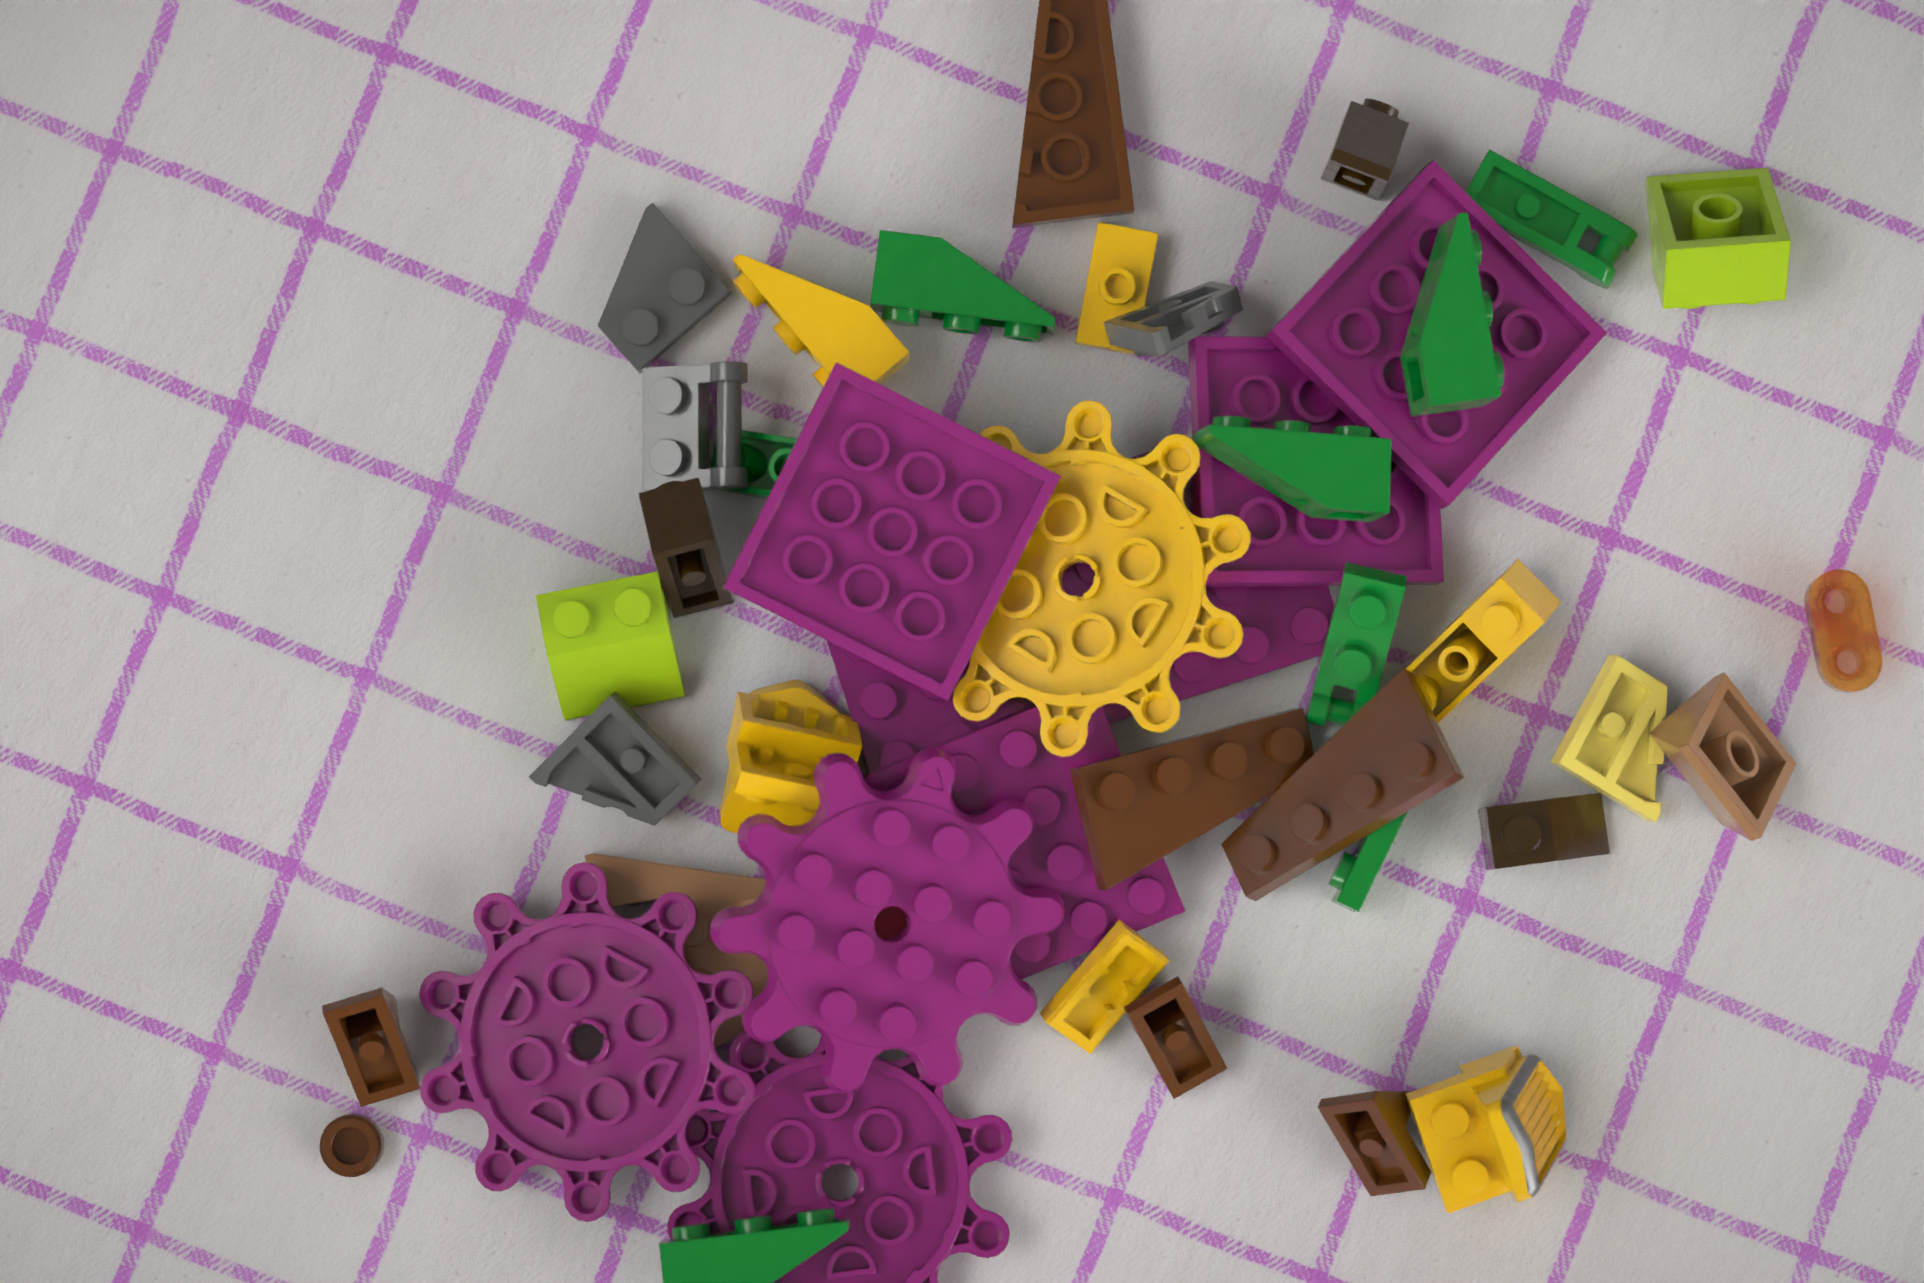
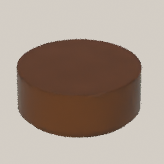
(351, 1145)

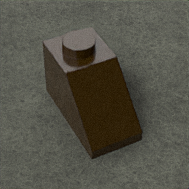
(1366, 148)
(685, 547)
(1543, 831)

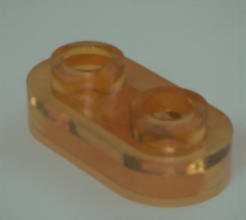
(1849, 630)

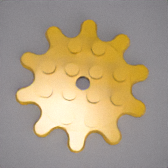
(1145, 592)

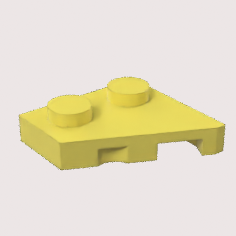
(1611, 738)

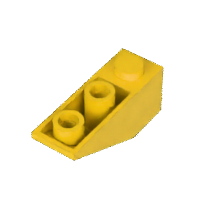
(822, 322)
(1482, 638)

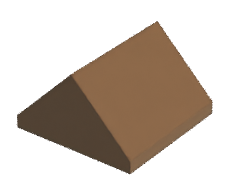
(1727, 756)

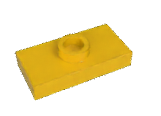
(1115, 281)
(1103, 985)

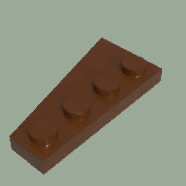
(1073, 124)
(1353, 785)
(1175, 791)

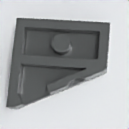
(1174, 320)
(619, 764)

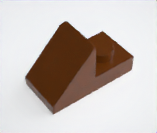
(1175, 1037)
(372, 1045)
(1377, 1141)

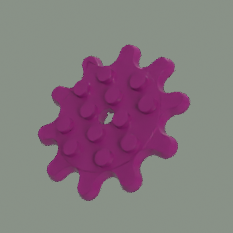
(834, 879)
(521, 1057)
(895, 1135)

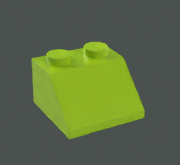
(1717, 238)
(609, 642)

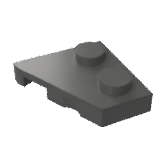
(658, 292)

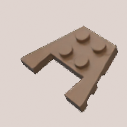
(643, 881)

